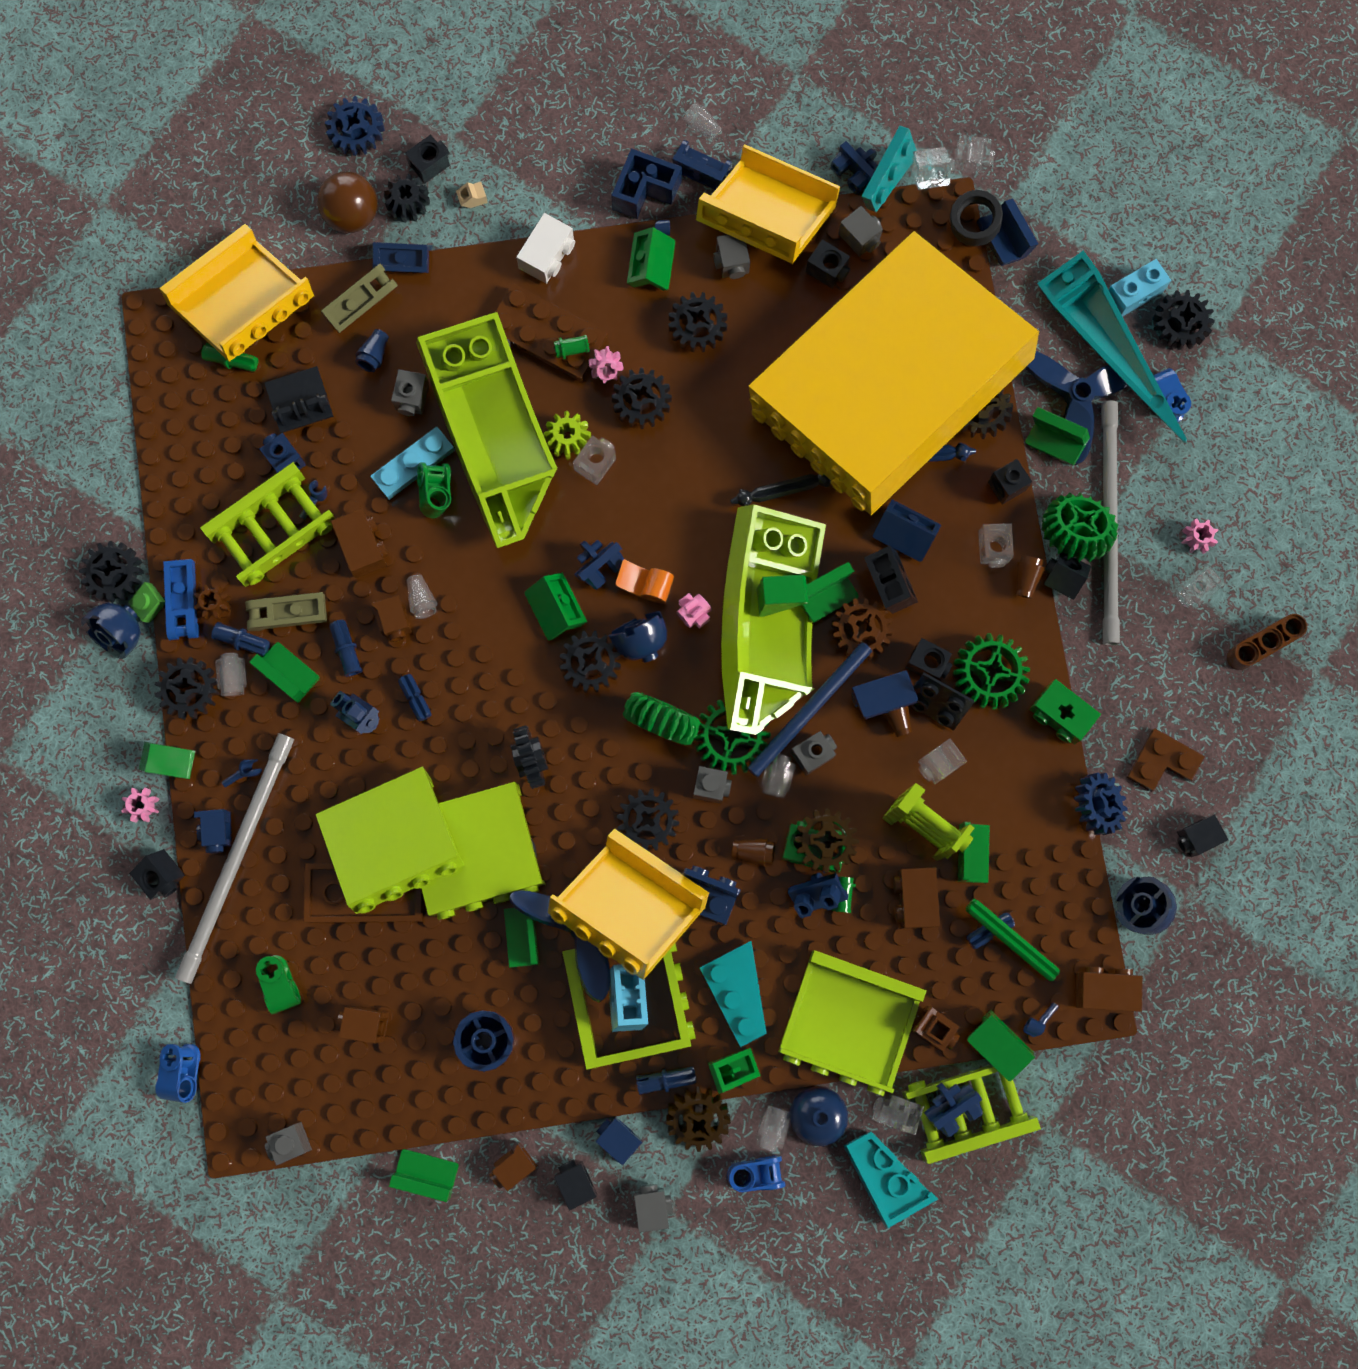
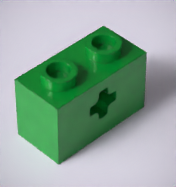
(1079, 714)

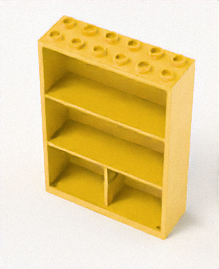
(892, 372)

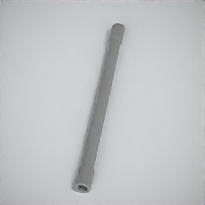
(1109, 424)
(193, 957)

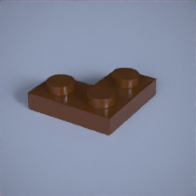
(1163, 753)

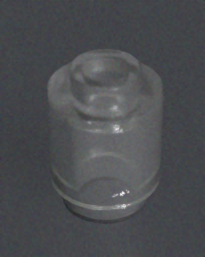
(231, 674)
(778, 776)
(773, 1128)

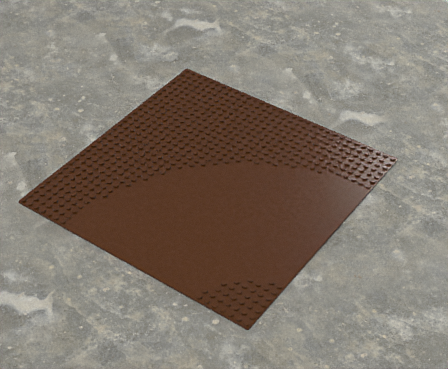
(493, 671)

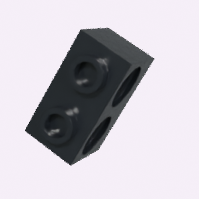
(891, 579)

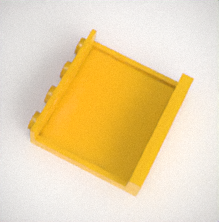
(769, 204)
(236, 293)
(629, 905)

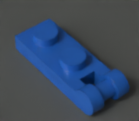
(180, 598)

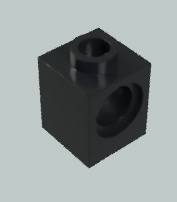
(428, 169)
(828, 254)
(1009, 481)
(1066, 575)
(925, 648)
(1201, 836)
(157, 875)
(575, 1184)

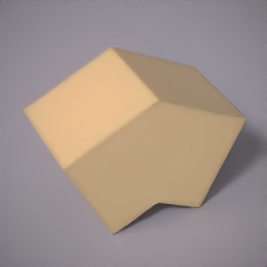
(471, 195)

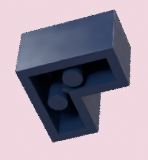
(644, 177)

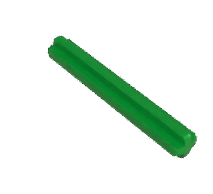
(1012, 939)

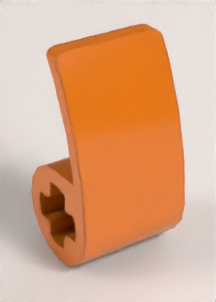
(645, 583)

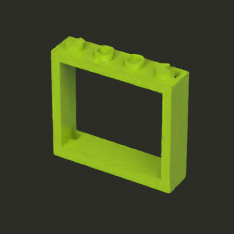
(584, 1026)

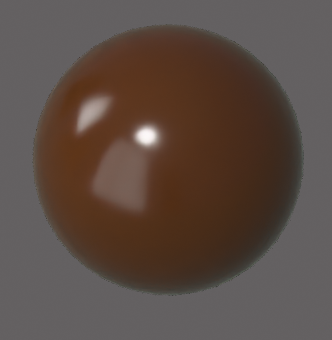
(347, 202)

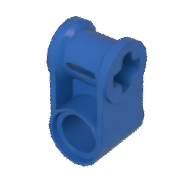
(1173, 392)
(176, 1075)
(758, 1173)

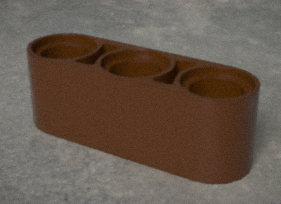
(1276, 634)

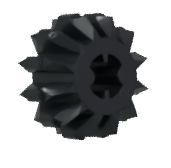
(406, 207)

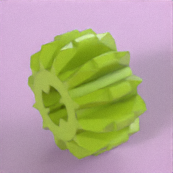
(556, 435)

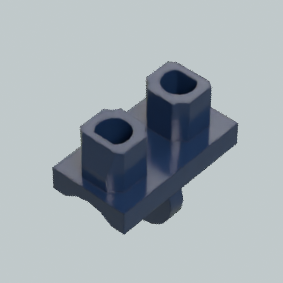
(858, 162)
(608, 555)
(355, 712)
(818, 893)
(951, 1104)

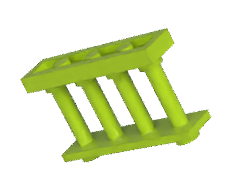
(244, 512)
(912, 811)
(964, 1139)

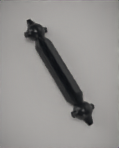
(780, 489)

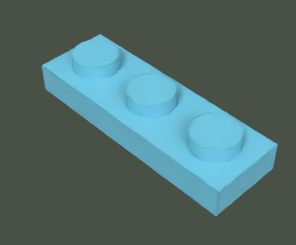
(403, 468)

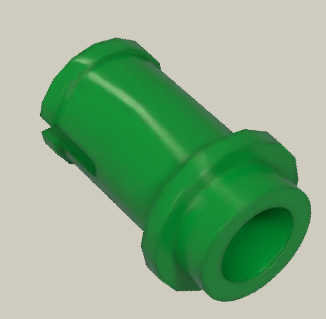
(571, 346)
(847, 884)

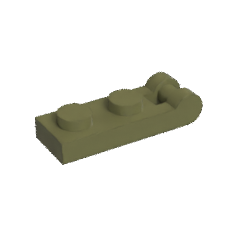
(358, 299)
(286, 611)

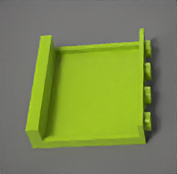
(388, 841)
(495, 849)
(850, 1022)

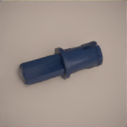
(240, 639)
(345, 648)
(665, 1080)

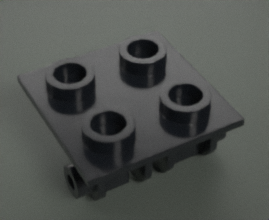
(298, 399)
(940, 701)

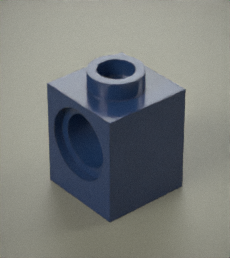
(618, 1140)

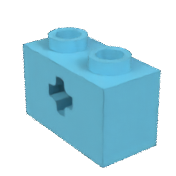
(1139, 287)
(627, 1000)

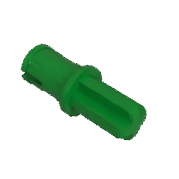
(241, 361)

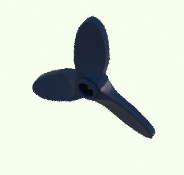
(1078, 410)
(590, 962)

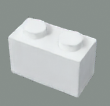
(546, 248)

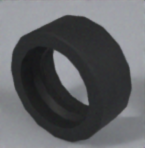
(970, 198)

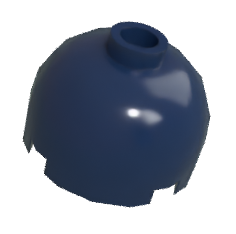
(113, 624)
(640, 637)
(1145, 905)
(483, 1040)
(818, 1116)

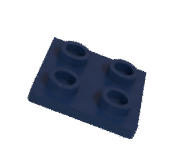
(721, 894)

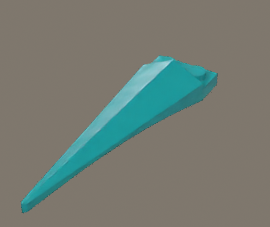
(1088, 307)

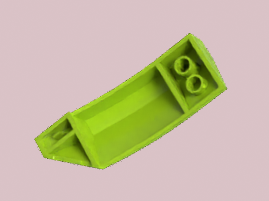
(490, 423)
(767, 656)

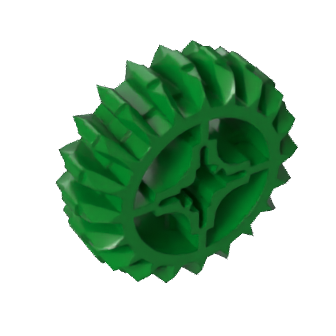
(1079, 527)
(979, 669)
(661, 718)
(718, 732)

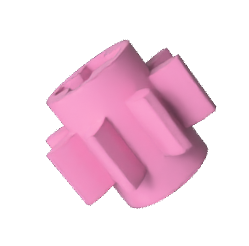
(610, 370)
(1207, 536)
(694, 610)
(149, 807)

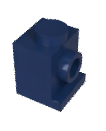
(273, 445)
(214, 830)

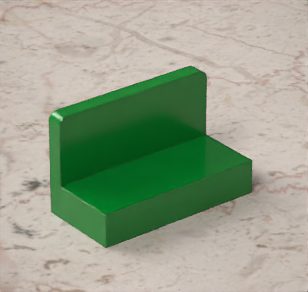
(651, 259)
(1057, 436)
(829, 593)
(554, 605)
(286, 671)
(974, 860)
(520, 939)
(1001, 1046)
(424, 1175)

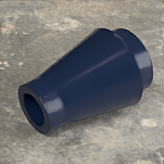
(372, 351)

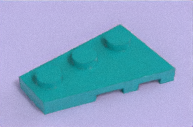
(890, 169)
(737, 992)
(888, 1182)

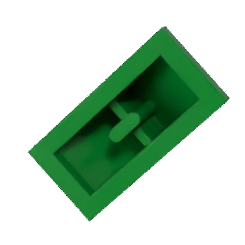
(781, 593)
(166, 760)
(733, 1070)

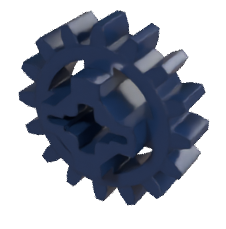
(354, 125)
(1100, 803)

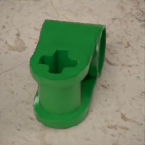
(433, 483)
(278, 987)

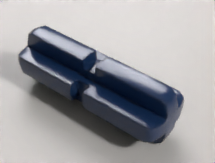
(416, 701)
(982, 935)

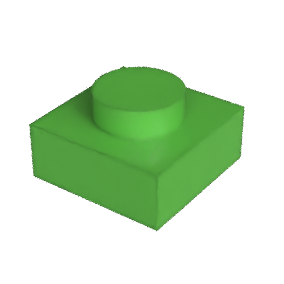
(147, 602)

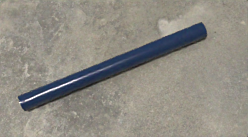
(810, 708)

